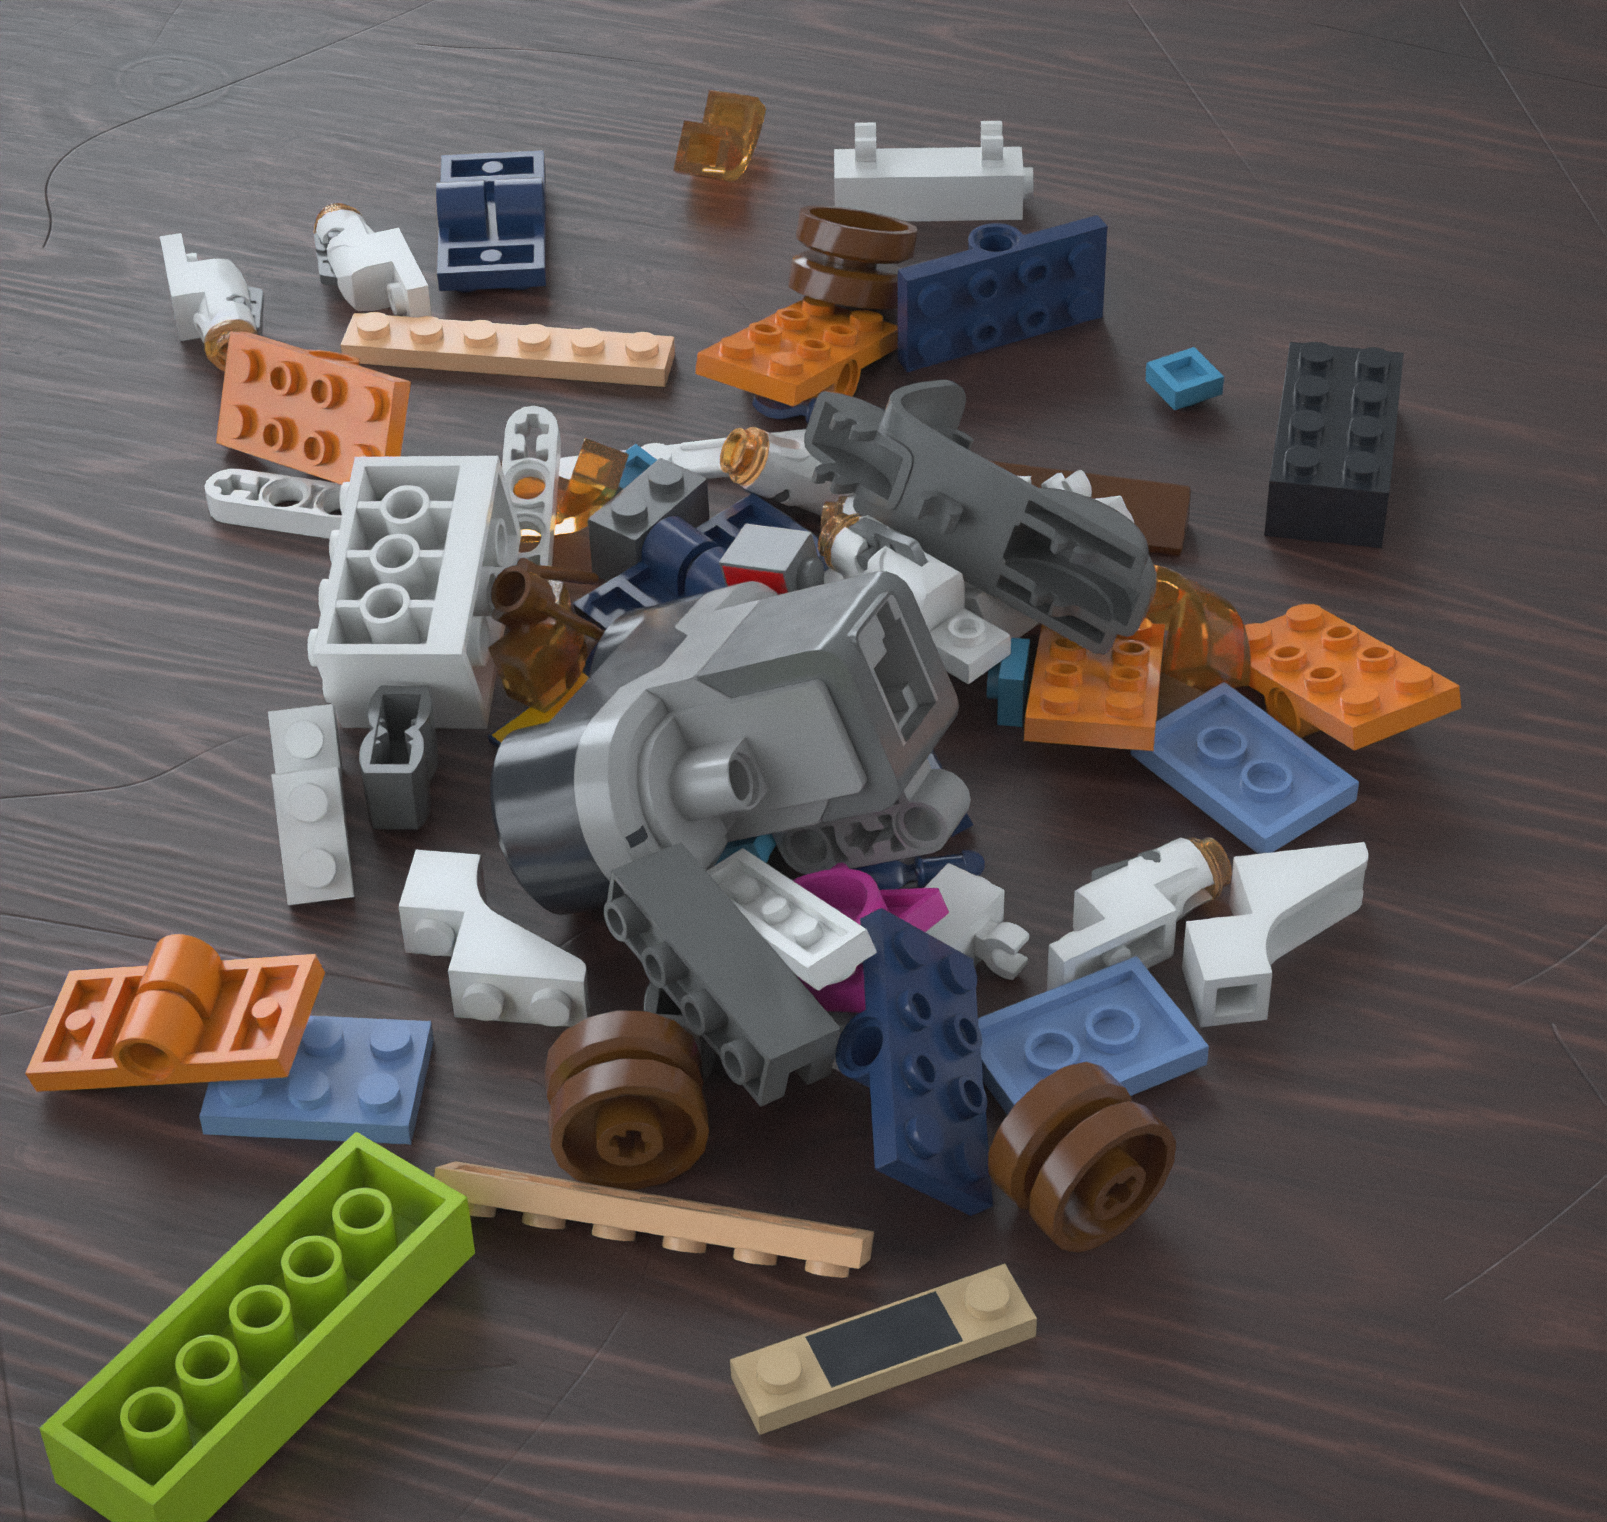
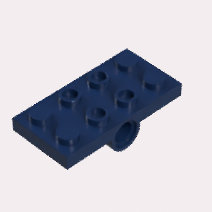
(491, 221)
(1001, 290)
(679, 561)
(922, 1064)

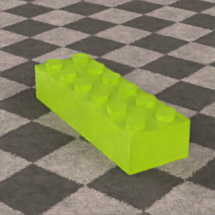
(260, 1340)

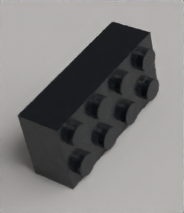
(1334, 445)

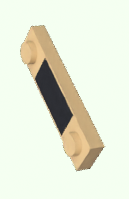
(882, 1348)

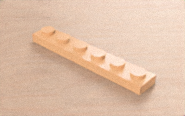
(510, 349)
(681, 1222)

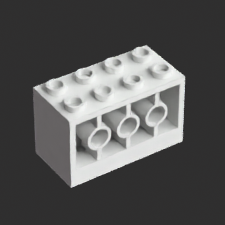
(416, 585)

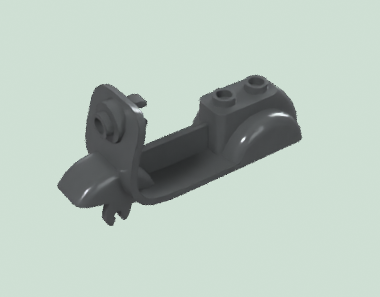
(1029, 546)

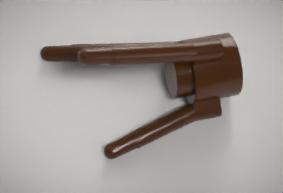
(527, 597)

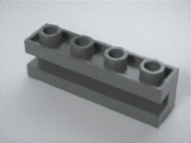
(720, 973)

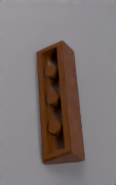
(1156, 507)

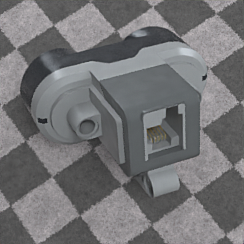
(735, 726)

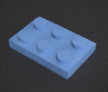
(1246, 769)
(1105, 1019)
(341, 1082)

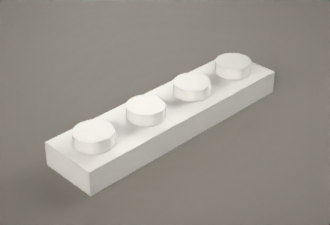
(801, 928)

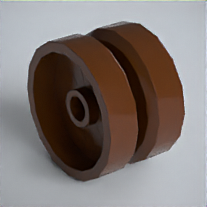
(850, 256)
(626, 1100)
(1081, 1156)

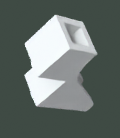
(310, 804)
(1275, 907)
(495, 964)

